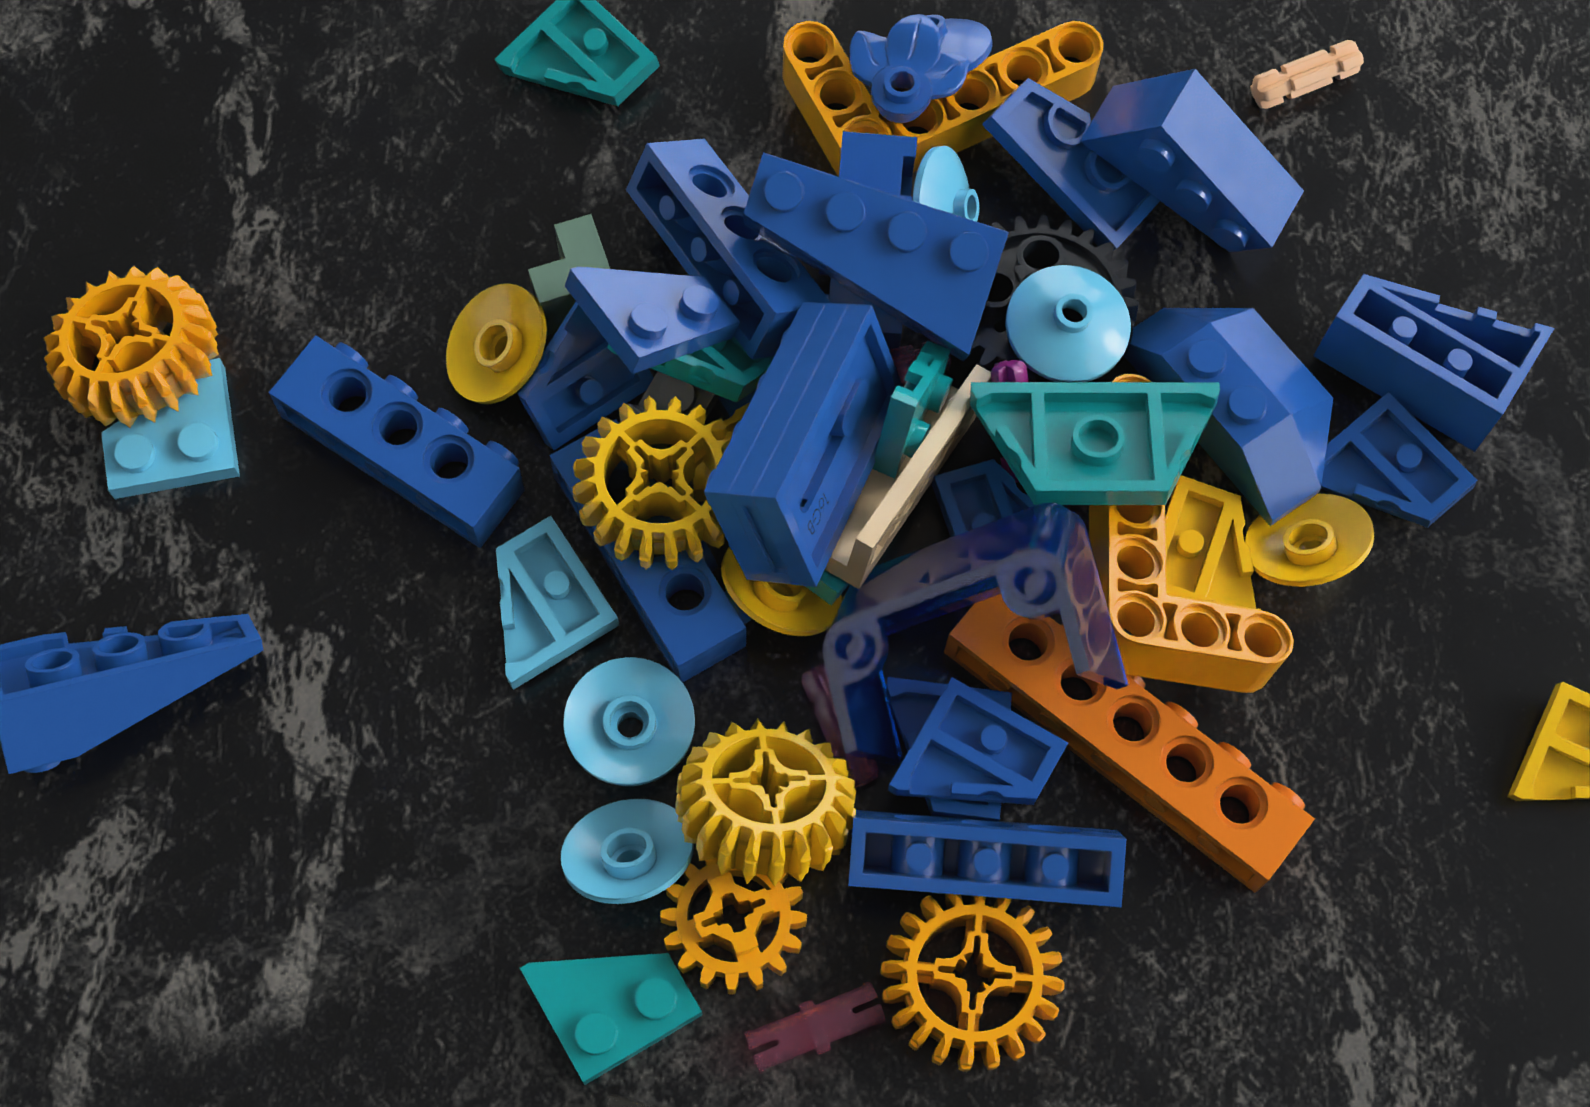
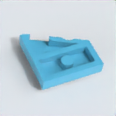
(177, 448)
(546, 602)

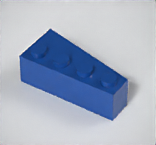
(886, 249)

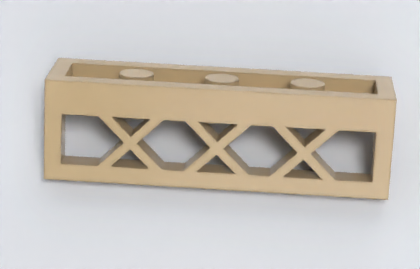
(889, 501)

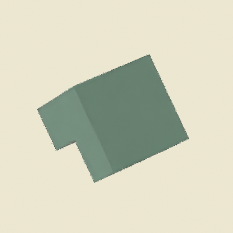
(577, 246)

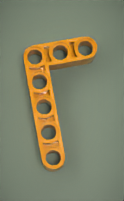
(945, 120)
(1134, 543)

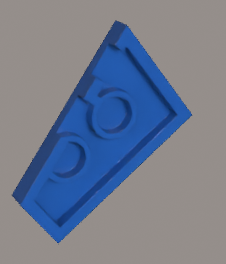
(1045, 140)

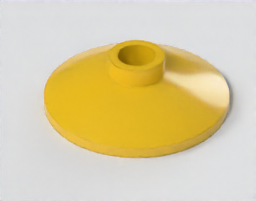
(496, 344)
(1312, 543)
(777, 606)

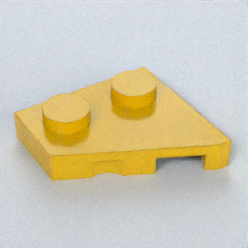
(1207, 546)
(1559, 751)

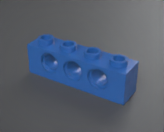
(701, 219)
(467, 504)
(687, 638)
(987, 858)

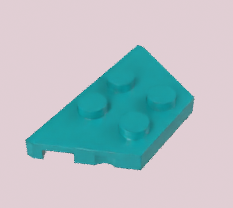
(1095, 437)

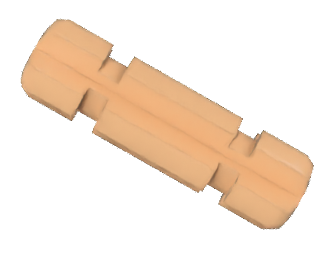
(1306, 74)

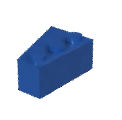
(1195, 158)

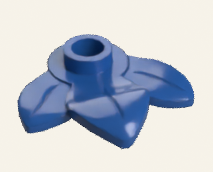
(906, 60)

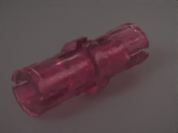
(814, 1027)

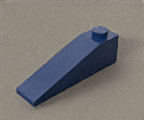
(77, 695)

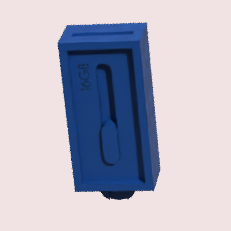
(805, 444)

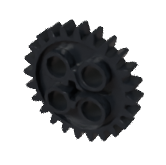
(1034, 249)

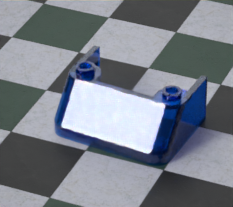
(1031, 558)

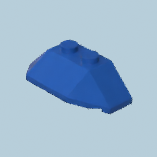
(1269, 409)

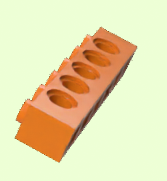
(1137, 767)

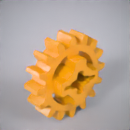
(703, 928)

